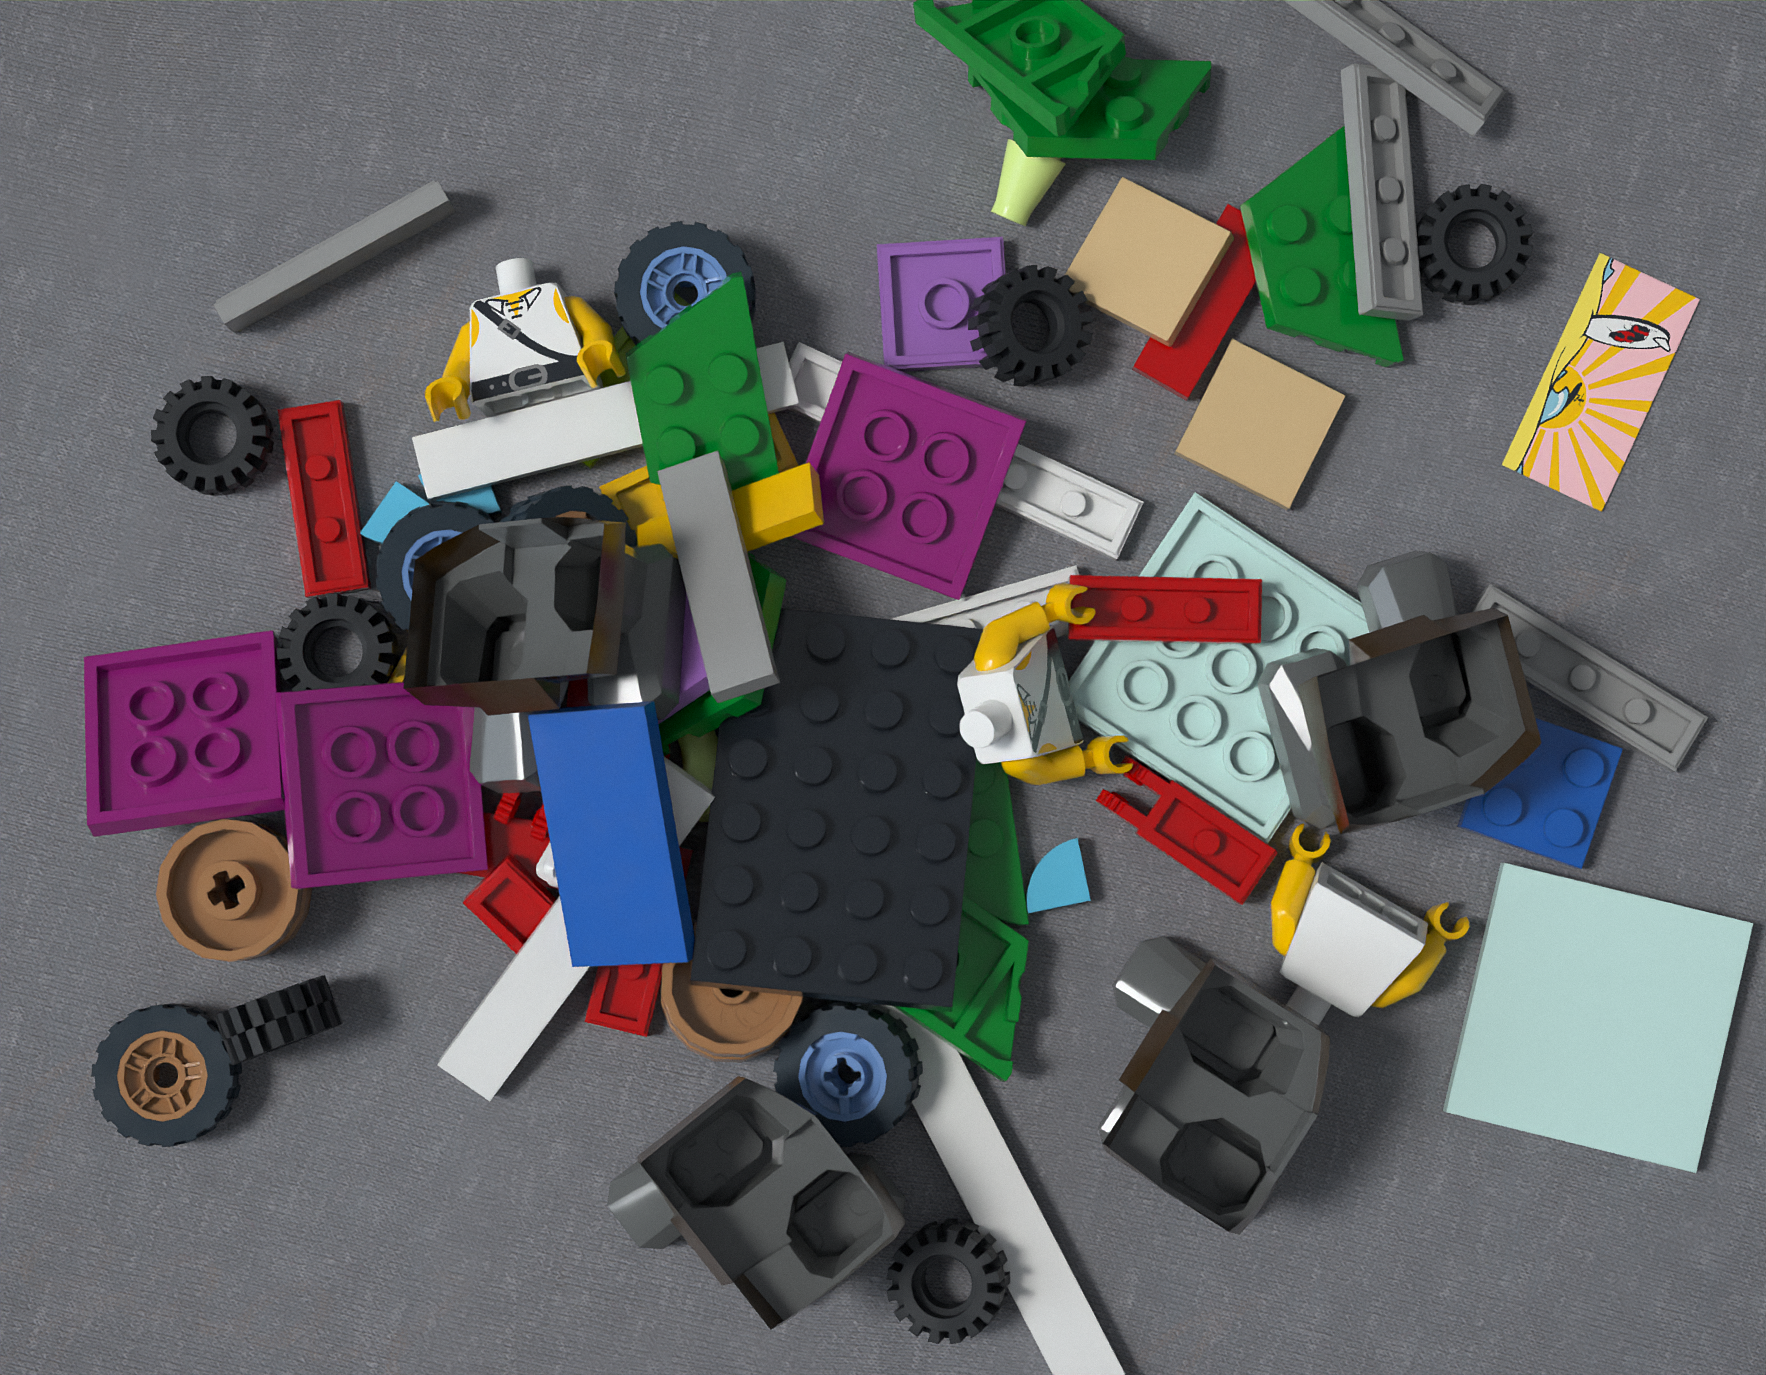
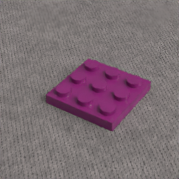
(908, 474)
(182, 733)
(377, 786)

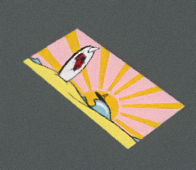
(1600, 382)

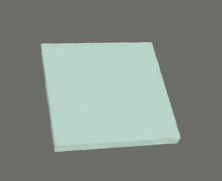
(1198, 705)
(1598, 1017)

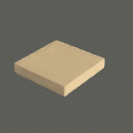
(1147, 261)
(1259, 424)

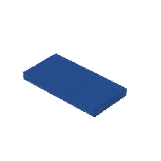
(613, 834)

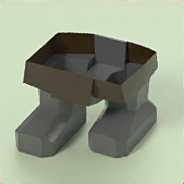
(563, 610)
(1417, 716)
(1214, 1085)
(760, 1199)

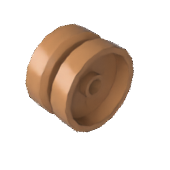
(196, 897)
(720, 1025)

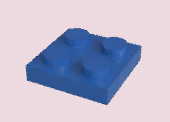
(1550, 798)

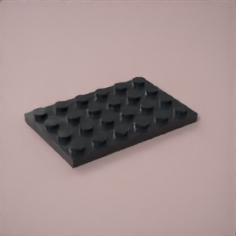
(842, 818)

